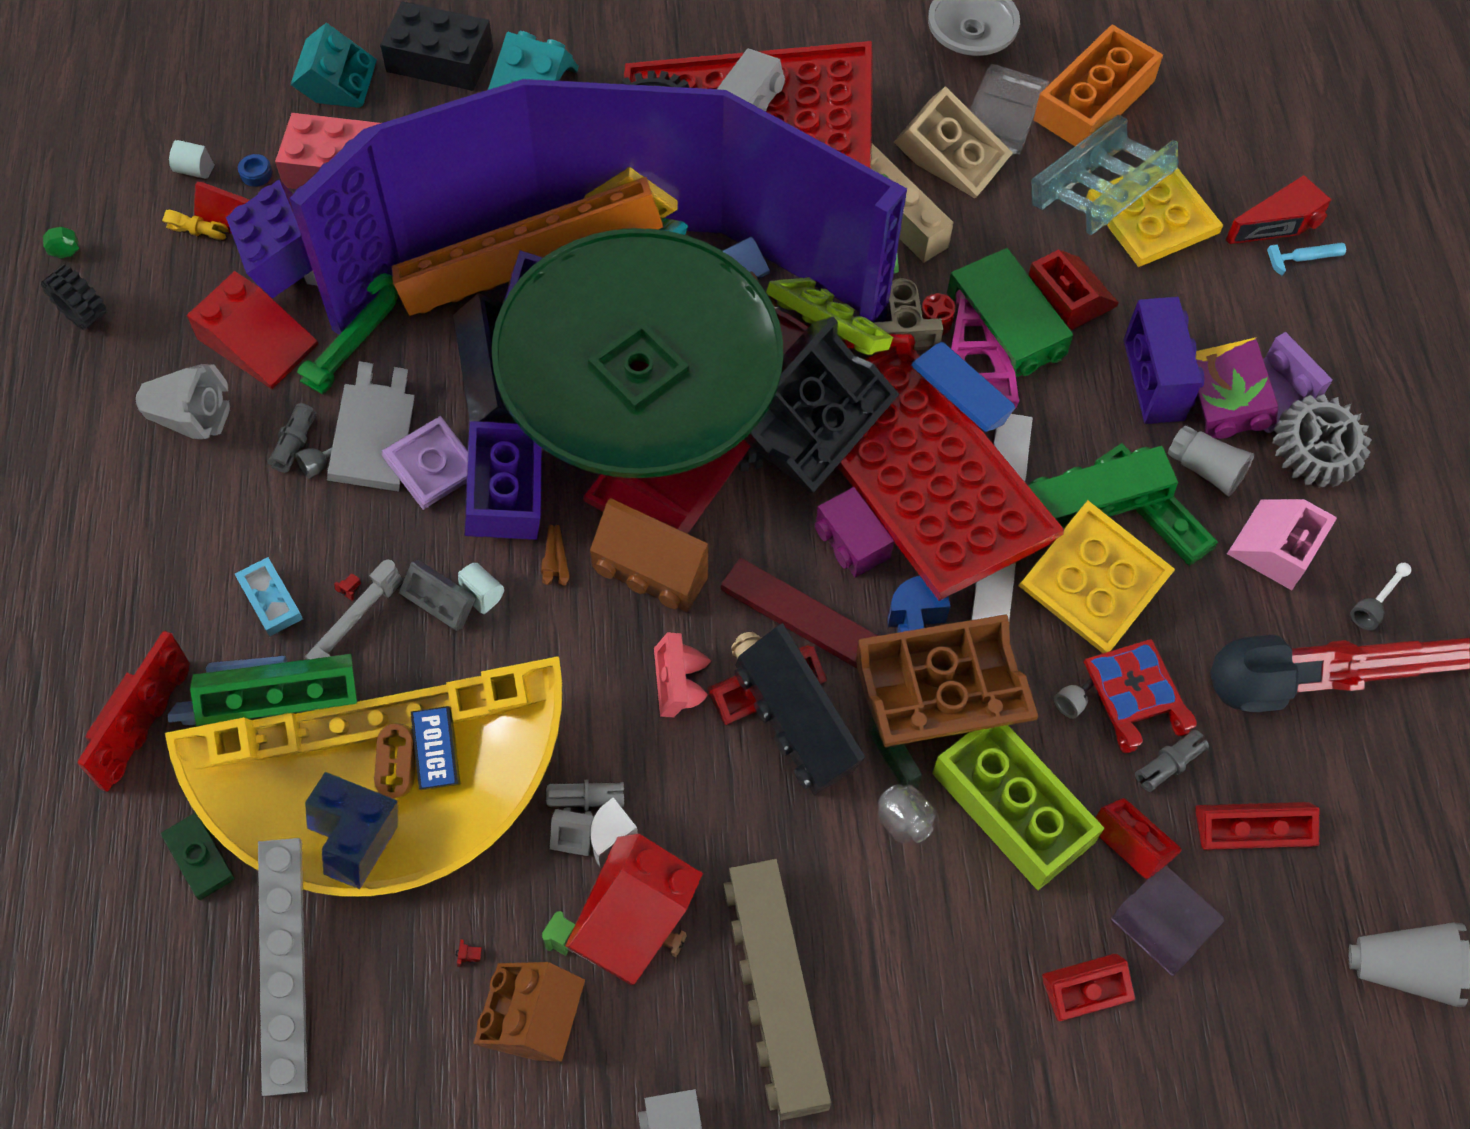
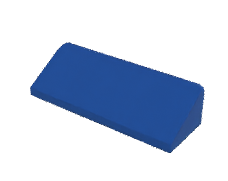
(964, 387)

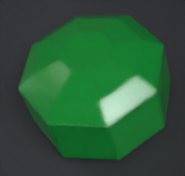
(60, 242)

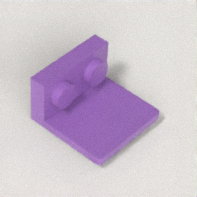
(1293, 374)

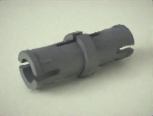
(292, 437)
(1171, 760)

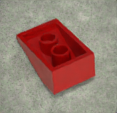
(251, 330)
(633, 907)

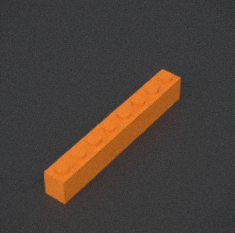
(490, 257)

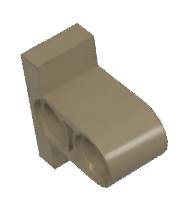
(905, 316)

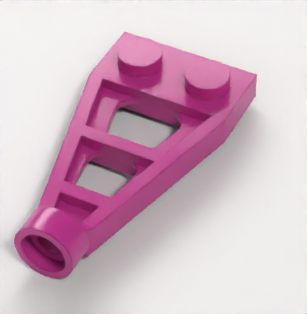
(1004, 374)

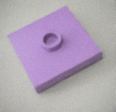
(429, 462)

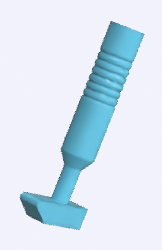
(1304, 254)

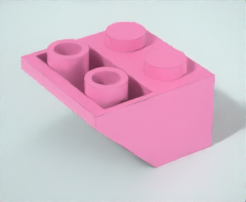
(1282, 538)

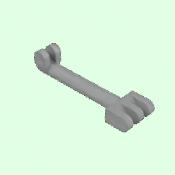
(385, 581)

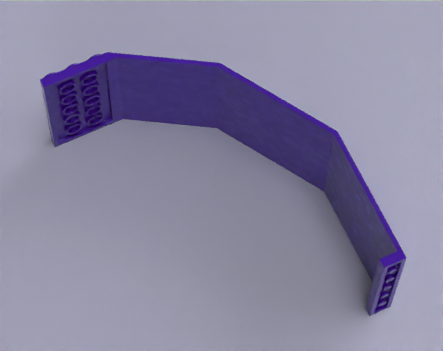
(551, 142)

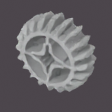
(1327, 460)

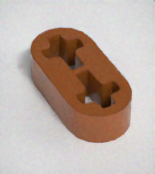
(386, 758)

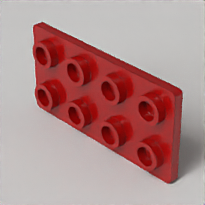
(131, 711)

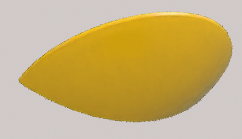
(256, 774)

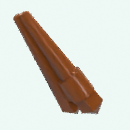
(554, 561)

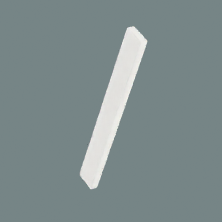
(995, 591)

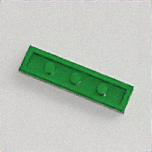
(1173, 522)

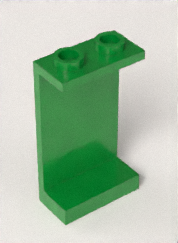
(1013, 311)

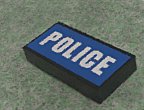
(435, 748)

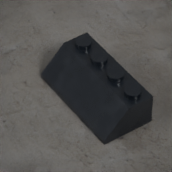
(474, 335)
(798, 711)

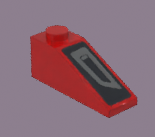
(1283, 214)

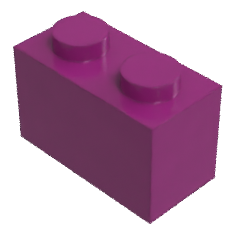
(853, 532)

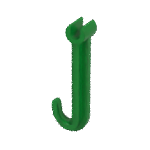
(320, 374)

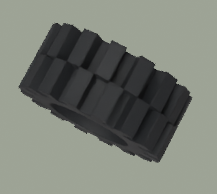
(73, 297)

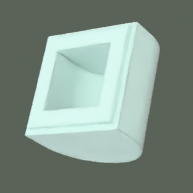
(190, 159)
(481, 585)

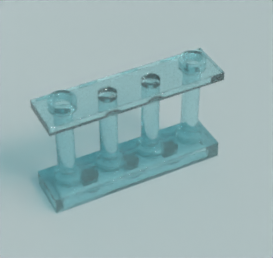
(1095, 152)

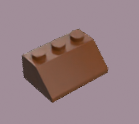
(649, 556)

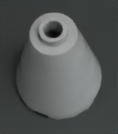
(1417, 961)

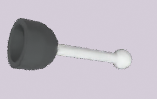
(1369, 611)

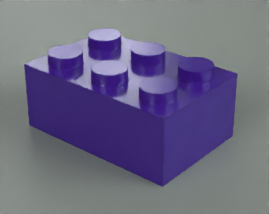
(270, 239)
(1163, 360)
(502, 482)

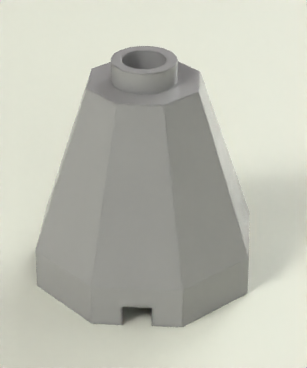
(187, 401)

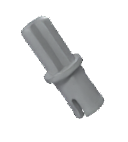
(584, 794)

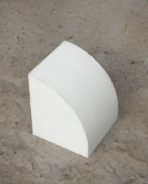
(608, 825)

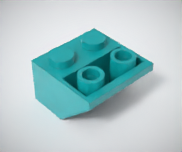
(333, 69)

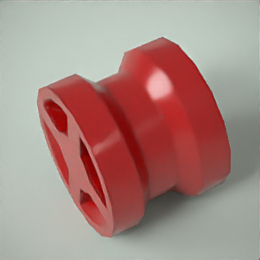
(940, 305)

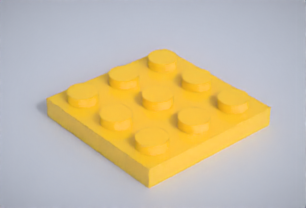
(1163, 220)
(1096, 577)

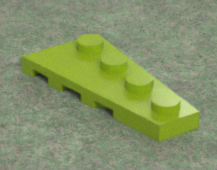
(817, 305)

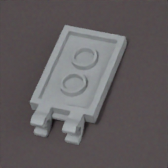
(367, 423)

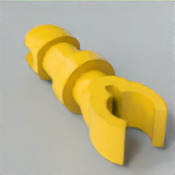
(195, 225)

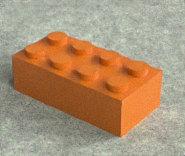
(1097, 85)

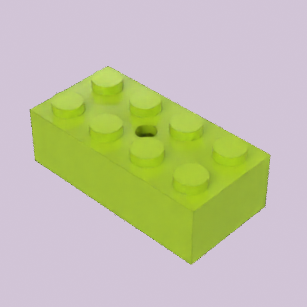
(1017, 802)

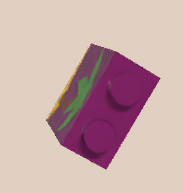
(1236, 389)

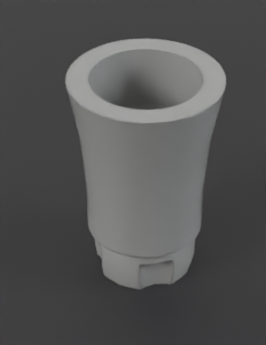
(1211, 458)

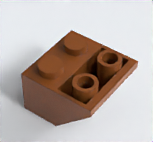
(529, 1010)

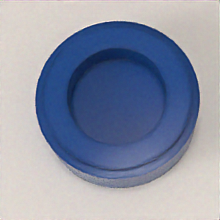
(255, 170)

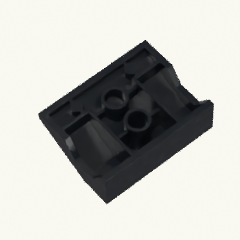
(820, 406)

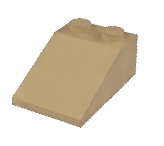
(953, 144)

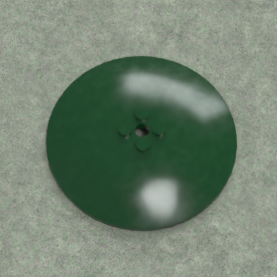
(648, 299)

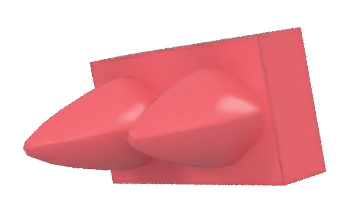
(672, 664)

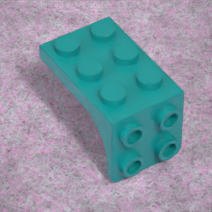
(531, 59)

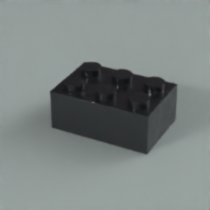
(437, 45)

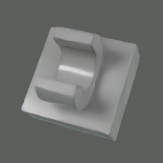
(571, 831)

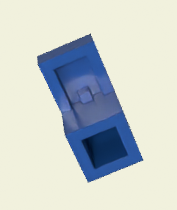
(915, 606)

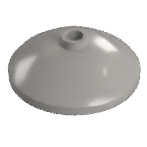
(974, 25)

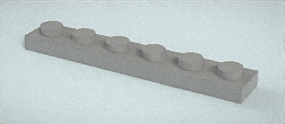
(282, 967)

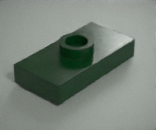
(197, 856)

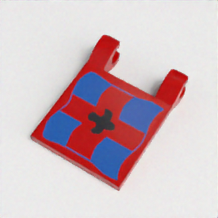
(1137, 687)

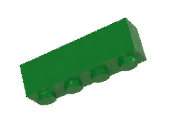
(1110, 485)
(273, 689)

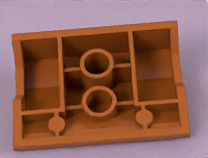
(943, 680)

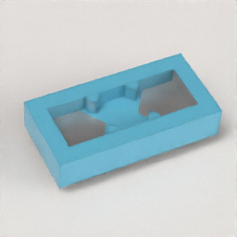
(268, 596)

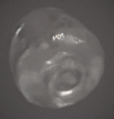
(906, 814)

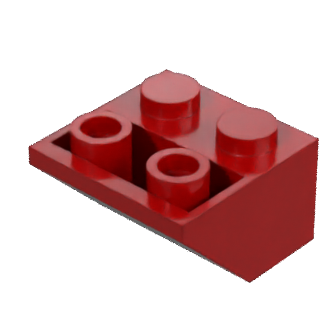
(1071, 288)

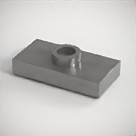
(437, 595)

